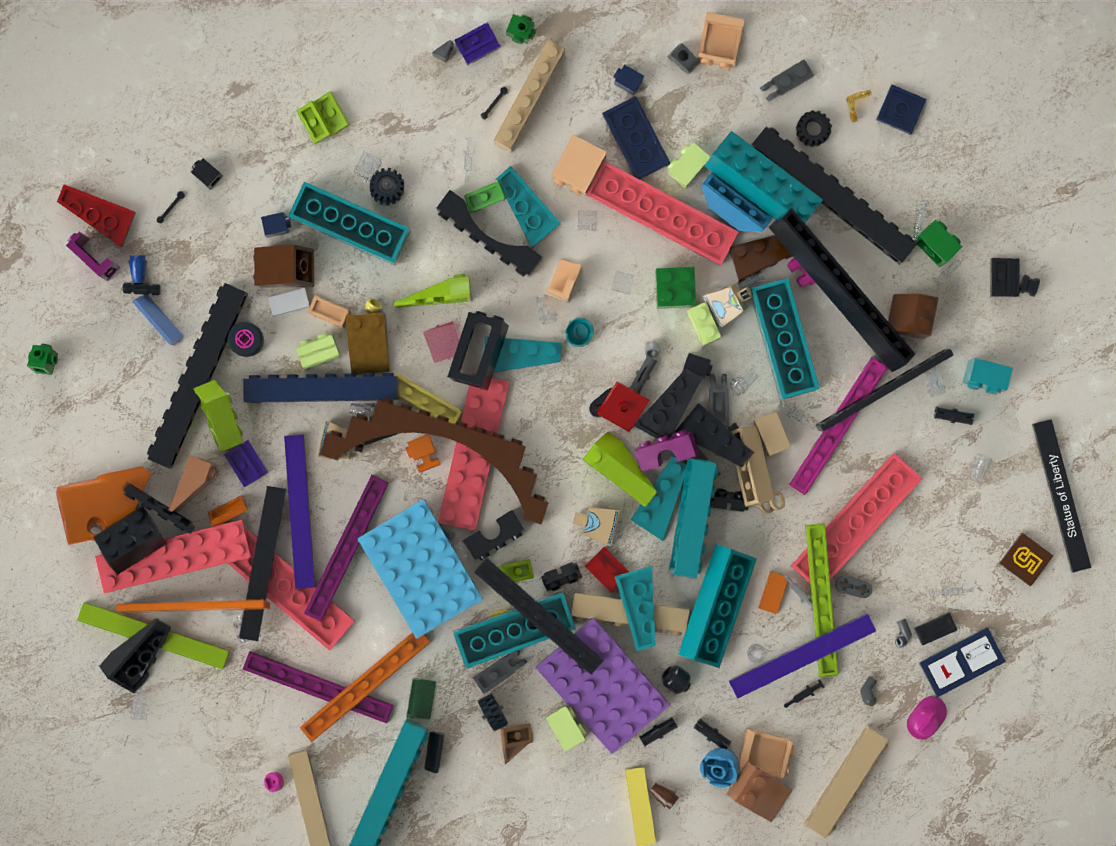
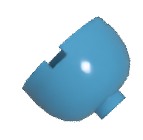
(720, 767)

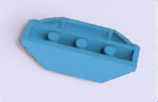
(734, 206)

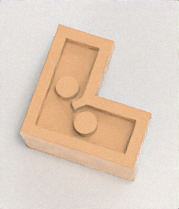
(564, 280)

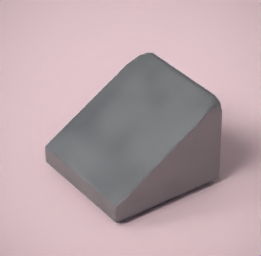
(443, 52)

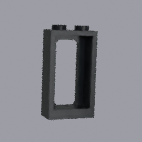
(490, 355)

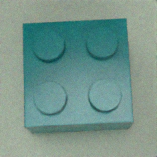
(987, 375)

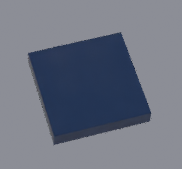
(901, 109)

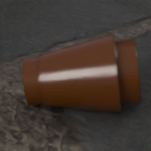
(664, 795)

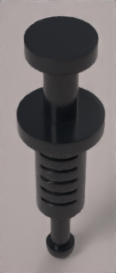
(805, 693)

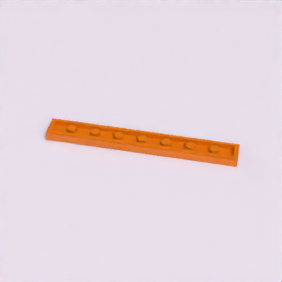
(193, 606)
(363, 686)

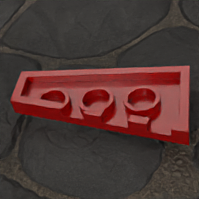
(102, 215)

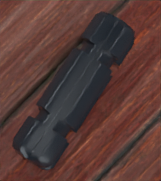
(141, 288)

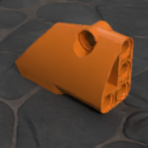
(98, 502)

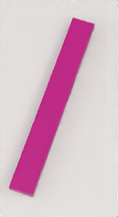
(831, 437)

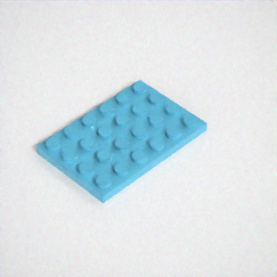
(420, 568)

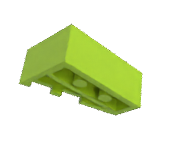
(219, 415)

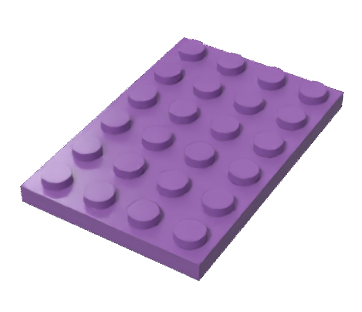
(612, 700)

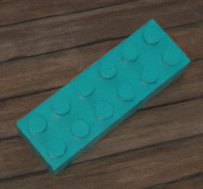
(761, 179)
(349, 223)
(784, 339)
(692, 517)
(717, 606)
(507, 632)

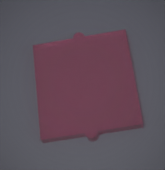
(442, 341)

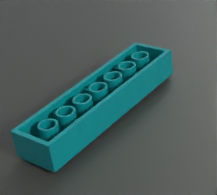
(390, 784)

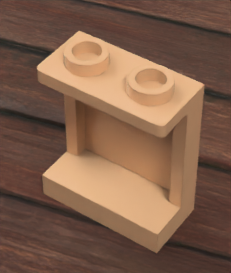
(720, 40)
(578, 165)
(766, 752)

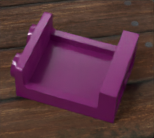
(104, 270)

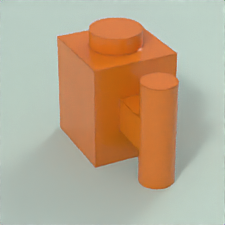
(422, 448)

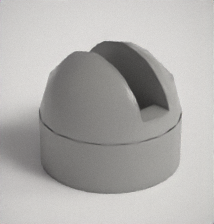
(652, 349)

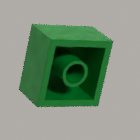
(938, 243)
(675, 287)

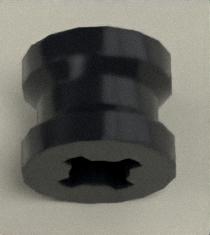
(1029, 285)

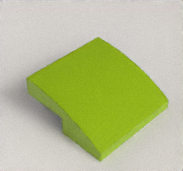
(323, 117)

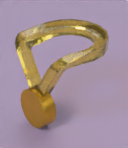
(853, 116)

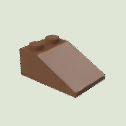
(194, 479)
(759, 792)

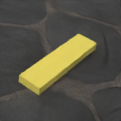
(426, 401)
(640, 806)

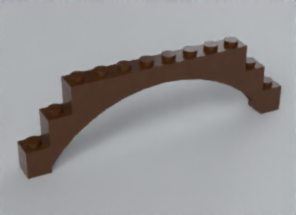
(395, 419)

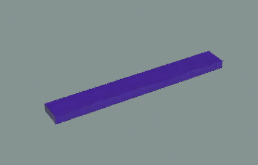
(299, 511)
(802, 655)

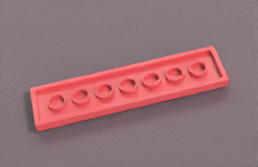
(662, 213)
(468, 468)
(863, 514)
(181, 556)
(295, 601)

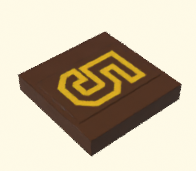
(1026, 559)

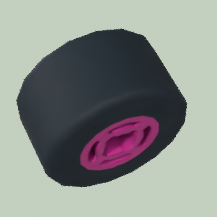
(245, 339)

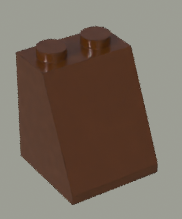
(283, 266)
(913, 314)

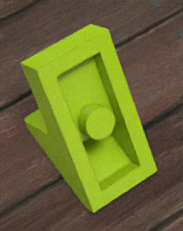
(518, 570)

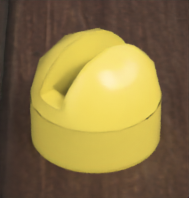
(372, 306)

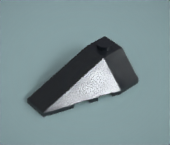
(132, 659)

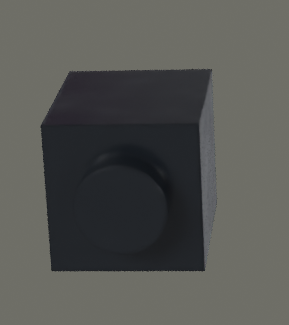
(206, 173)
(698, 364)

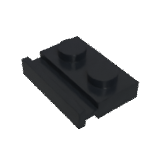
(1004, 277)

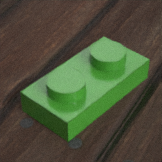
(485, 196)

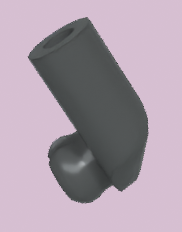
(904, 634)
(866, 691)

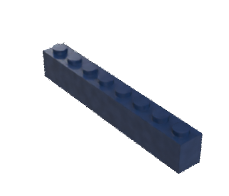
(320, 389)

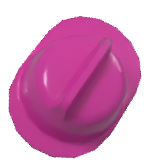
(926, 717)

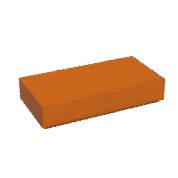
(227, 511)
(773, 593)

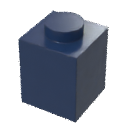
(628, 79)
(276, 224)

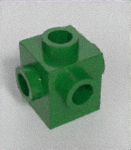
(517, 23)
(42, 359)

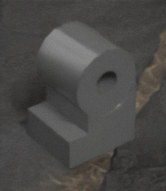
(684, 58)

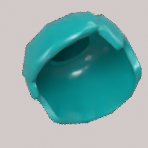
(579, 332)

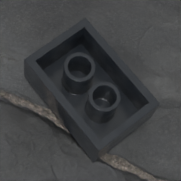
(129, 540)

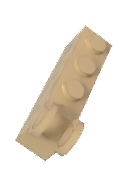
(754, 474)

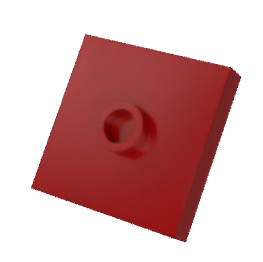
(623, 406)

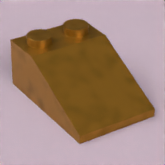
(367, 343)

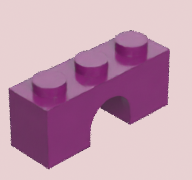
(682, 445)

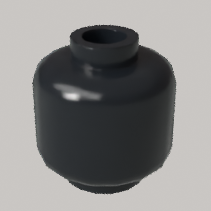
(676, 679)

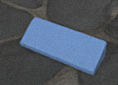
(158, 319)

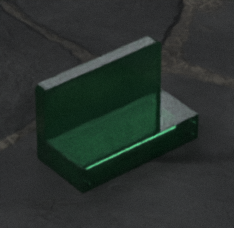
(421, 698)

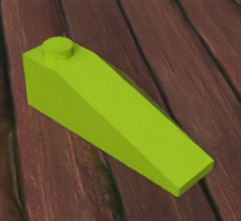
(448, 291)
(617, 464)

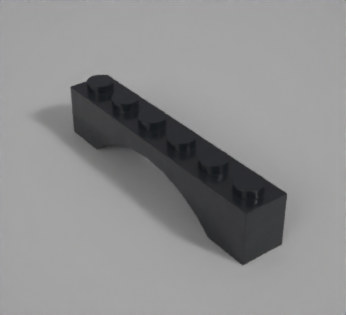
(521, 257)

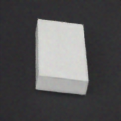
(289, 302)

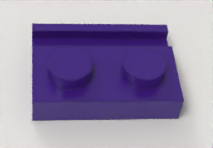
(477, 43)
(246, 463)

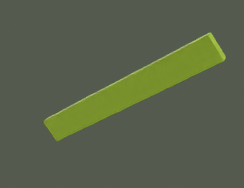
(821, 592)
(174, 642)

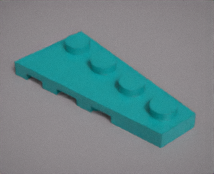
(528, 209)
(526, 353)
(658, 512)
(638, 603)

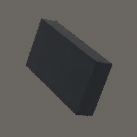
(935, 628)

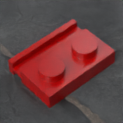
(605, 568)

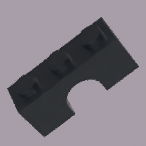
(509, 528)

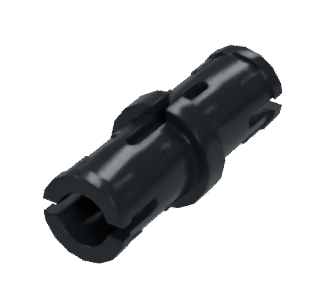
(954, 415)
(658, 731)
(712, 734)

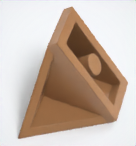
(515, 739)

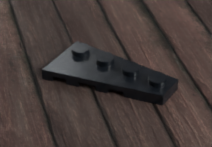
(669, 408)
(715, 436)
(163, 511)

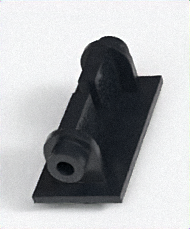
(723, 497)
(554, 581)

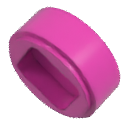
(274, 781)

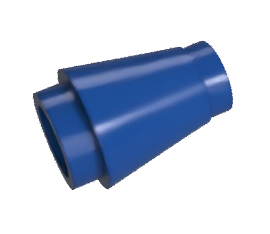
(137, 268)

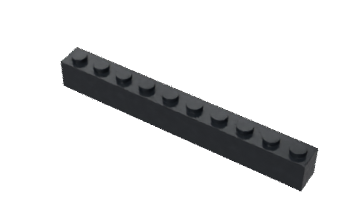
(835, 197)
(842, 290)
(199, 371)

